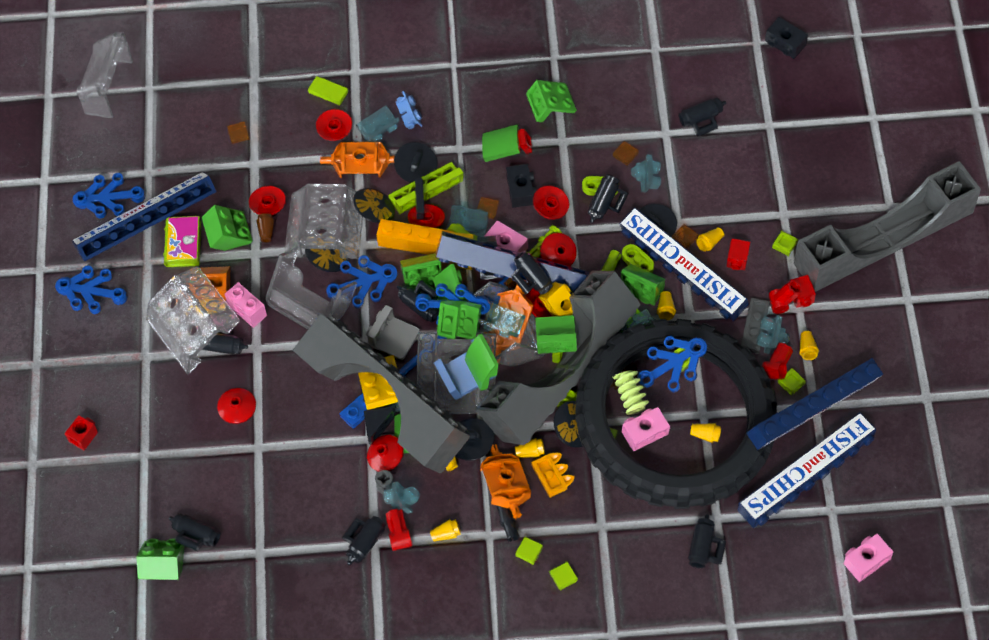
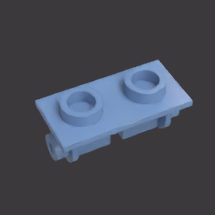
(407, 104)

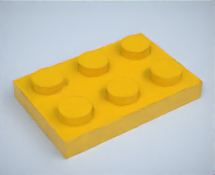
(376, 389)

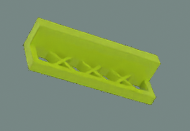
(430, 190)

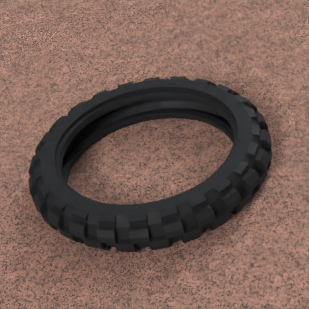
(646, 483)

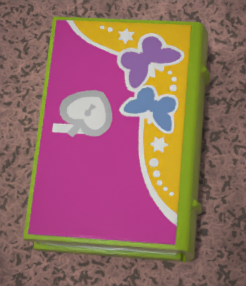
(182, 241)

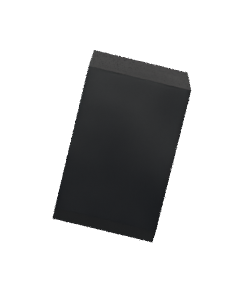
(377, 421)

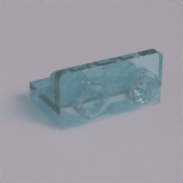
(472, 220)
(503, 320)

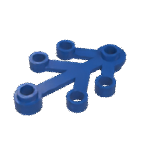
(106, 196)
(365, 280)
(89, 289)
(424, 301)
(675, 361)

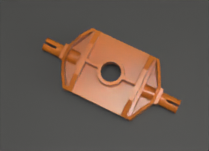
(344, 160)
(518, 302)
(506, 492)

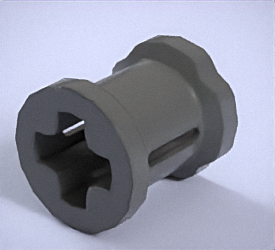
(379, 478)

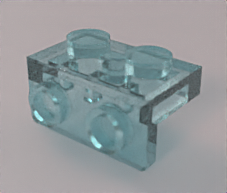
(378, 124)

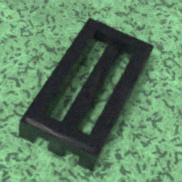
(419, 196)

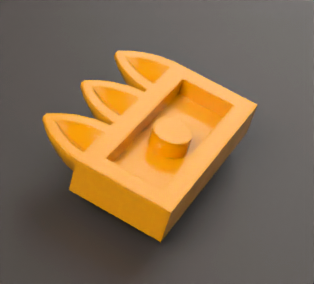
(550, 474)

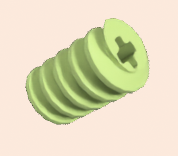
(630, 392)

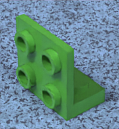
(549, 97)
(556, 334)

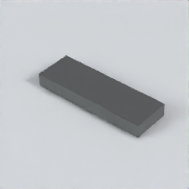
(757, 311)

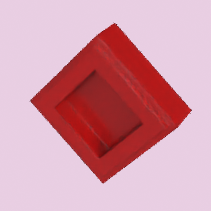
(525, 141)

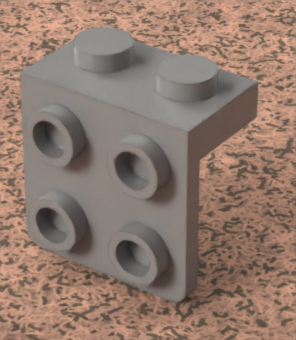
(391, 334)

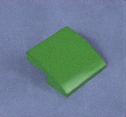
(500, 143)
(458, 319)
(481, 362)

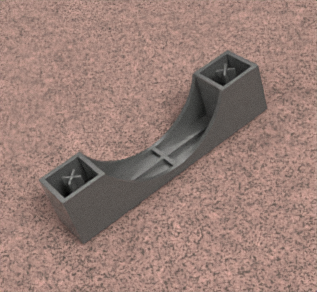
(934, 205)
(599, 311)
(425, 428)

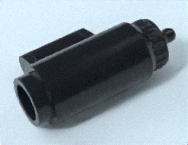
(700, 113)
(604, 197)
(532, 272)
(408, 297)
(226, 343)
(195, 530)
(364, 540)
(701, 544)

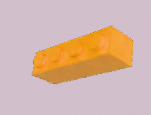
(408, 237)

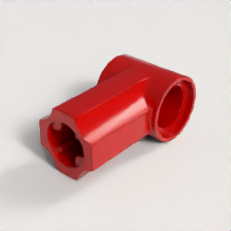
(782, 297)
(776, 366)
(398, 534)

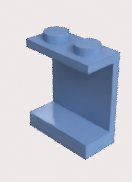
(457, 376)

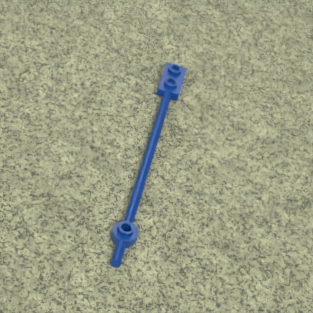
(354, 413)

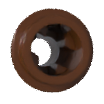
(265, 227)

